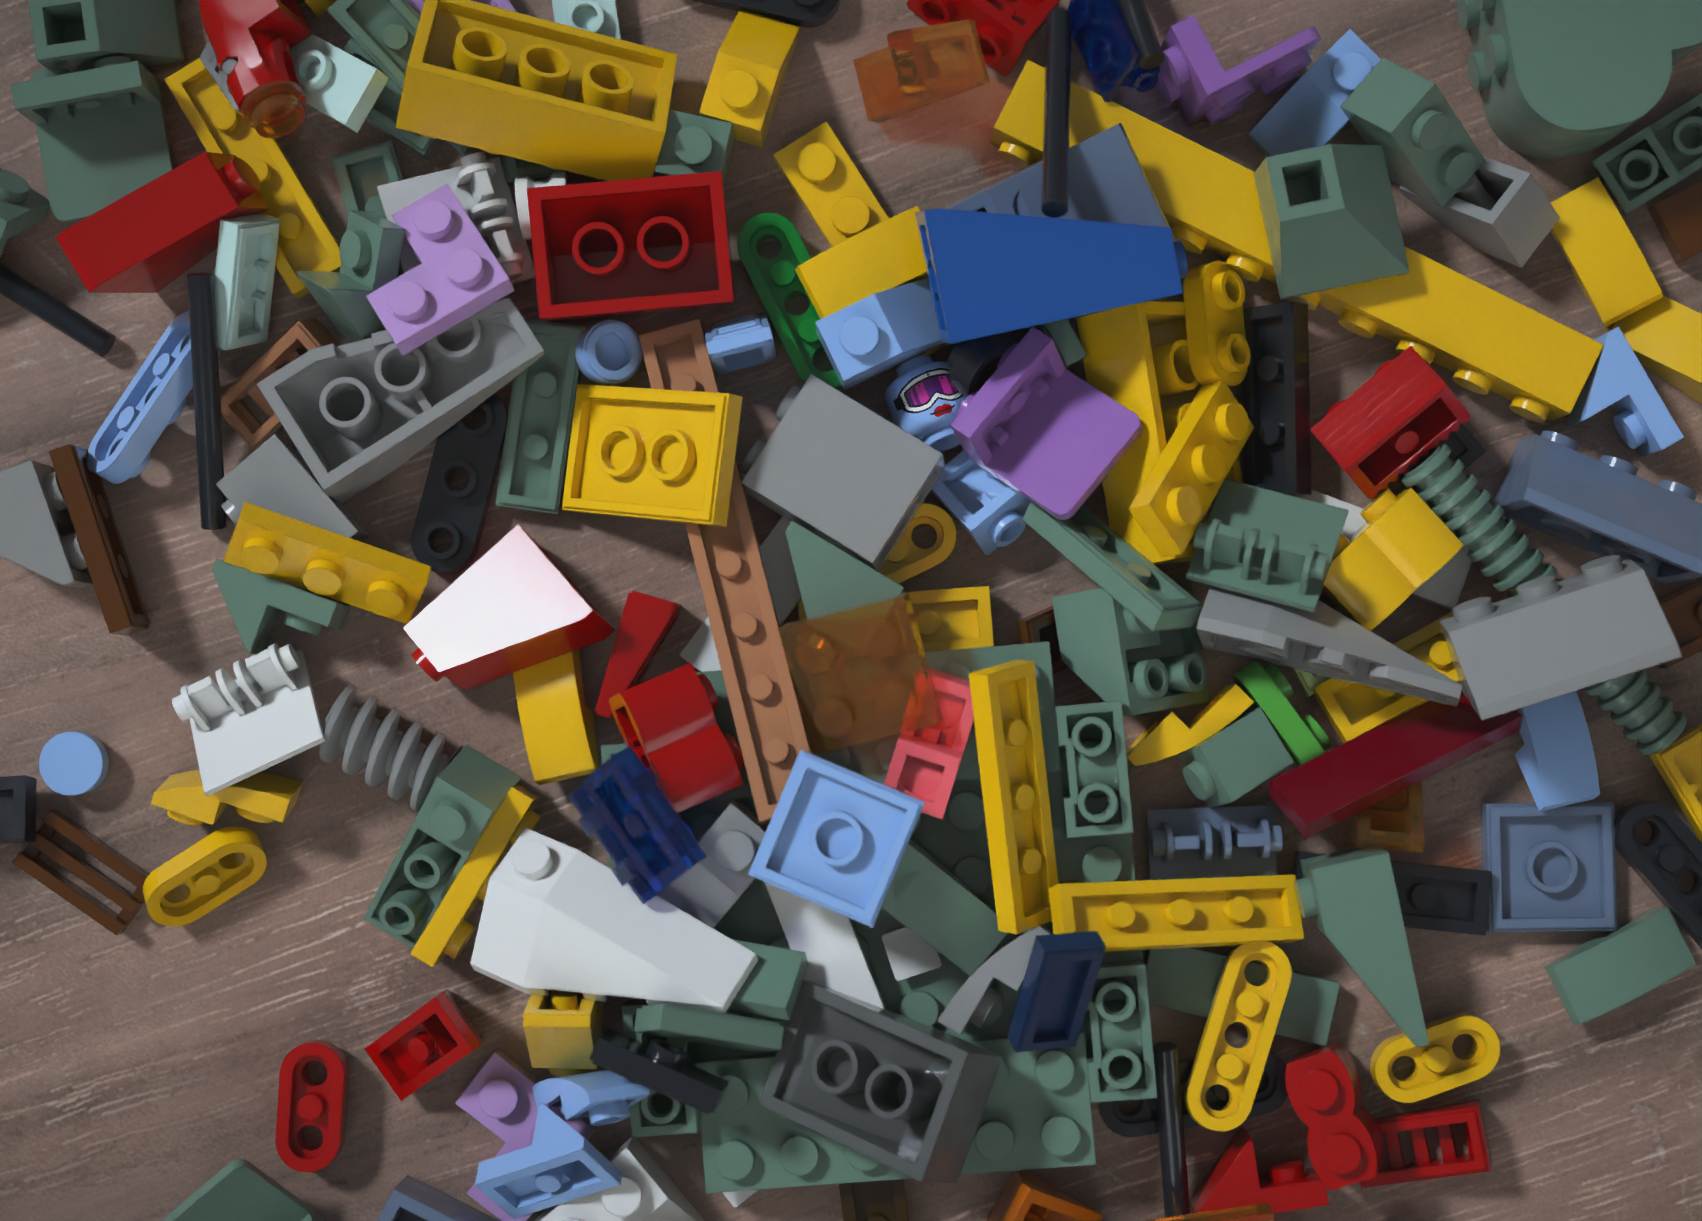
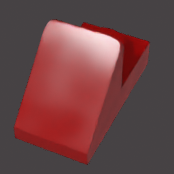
(424, 1044)
(1236, 1182)

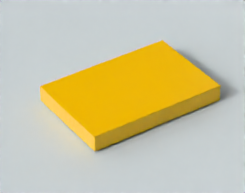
(652, 454)

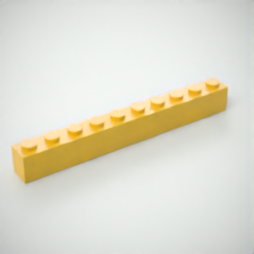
(1432, 308)

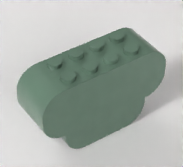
(1573, 71)

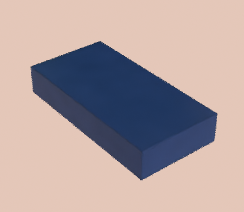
(1056, 991)

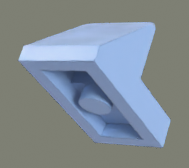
(1623, 383)
(548, 1172)

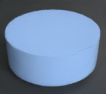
(608, 352)
(73, 763)

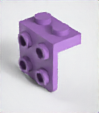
(1202, 87)
(1044, 427)

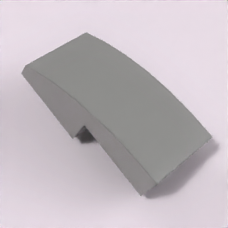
(975, 997)

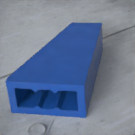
(1032, 270)

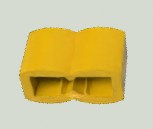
(1387, 557)

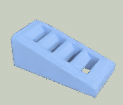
(740, 343)

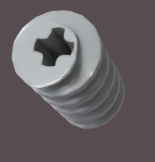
(382, 748)

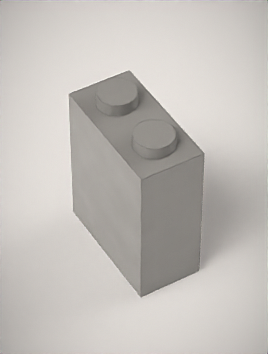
(841, 471)

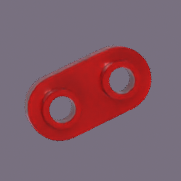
(311, 1103)

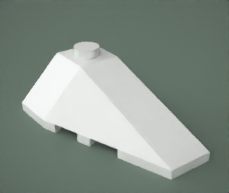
(572, 927)

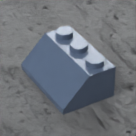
(1603, 507)

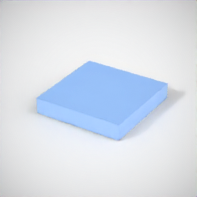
(836, 838)

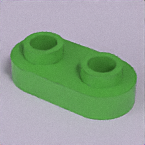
(1269, 690)

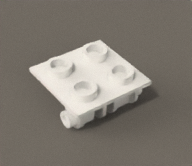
(485, 198)
(251, 719)

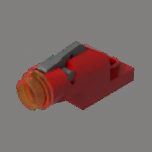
(254, 62)

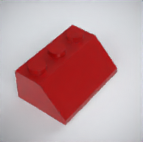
(631, 246)

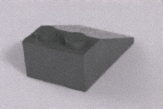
(880, 1083)

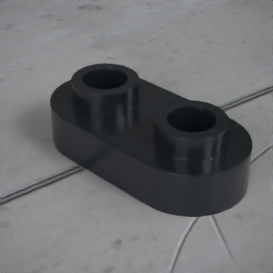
(977, 359)

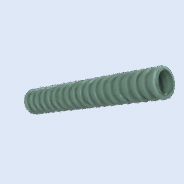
(1512, 563)

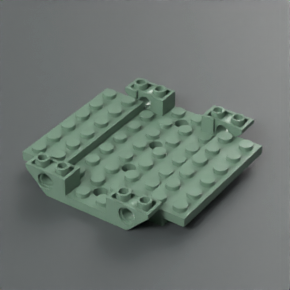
(1039, 1098)

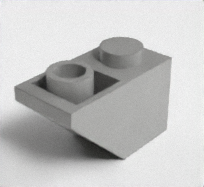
(38, 527)

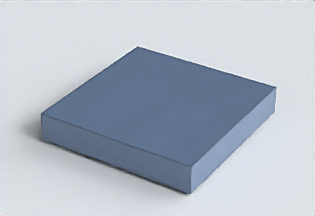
(1550, 867)

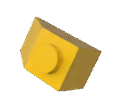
(750, 75)
(562, 1031)

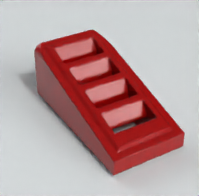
(639, 636)
(1476, 1161)

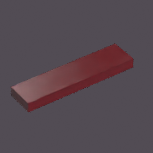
(1385, 762)

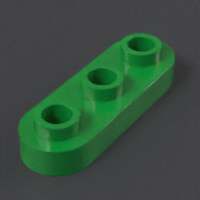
(778, 281)

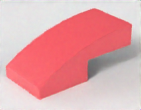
(930, 757)

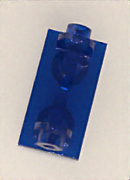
(1109, 47)

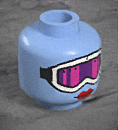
(925, 402)

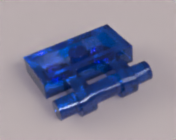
(636, 825)

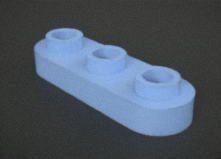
(146, 407)

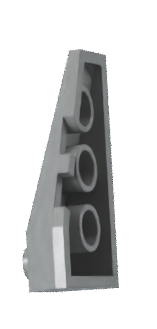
(369, 409)
(1317, 644)

